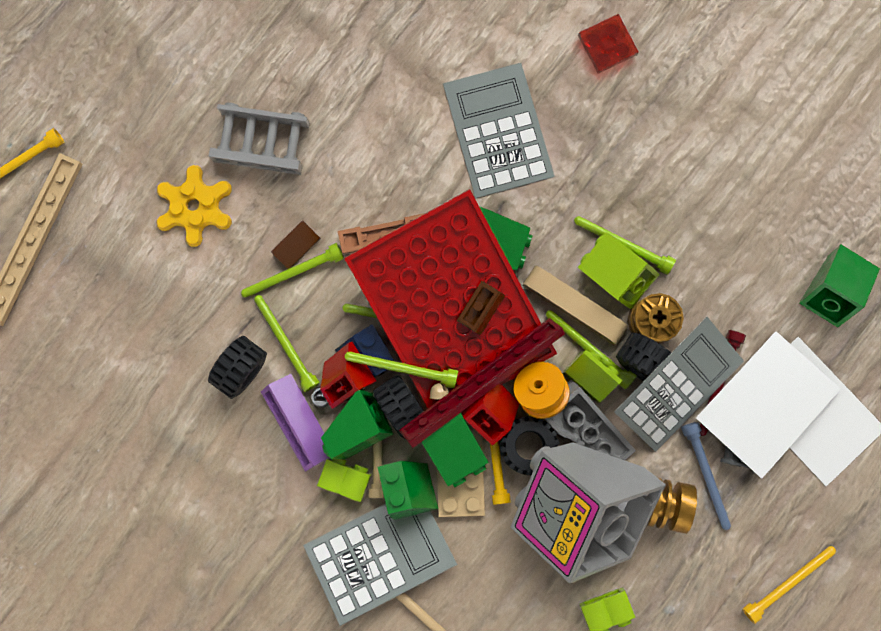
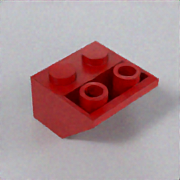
(344, 377)
(492, 413)

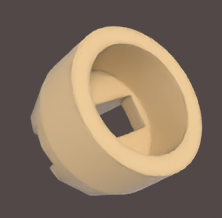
(438, 391)

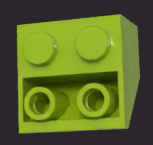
(592, 375)

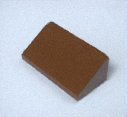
(295, 245)
(481, 307)

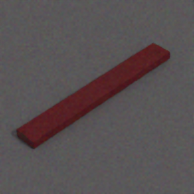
(481, 382)

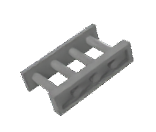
(245, 156)

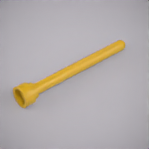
(51, 140)
(500, 495)
(756, 610)

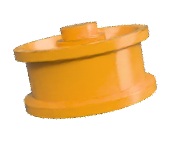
(541, 390)

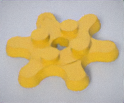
(205, 215)

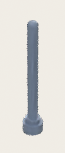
(692, 432)

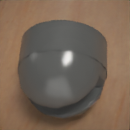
(318, 394)

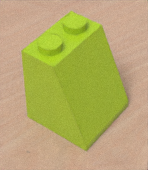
(618, 270)

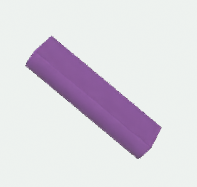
(296, 420)

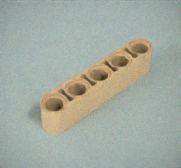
(575, 305)

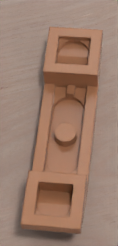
(357, 238)

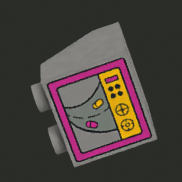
(584, 509)

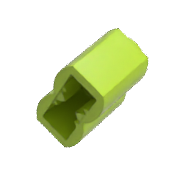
(344, 479)
(608, 610)

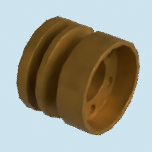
(641, 317)
(676, 507)

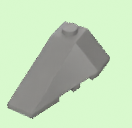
(588, 426)

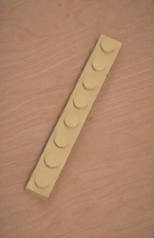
(36, 231)

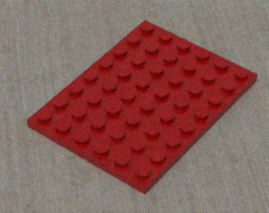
(424, 279)

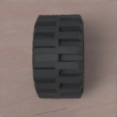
(641, 355)
(237, 367)
(397, 402)
(520, 426)

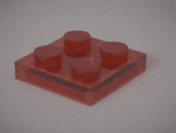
(608, 43)

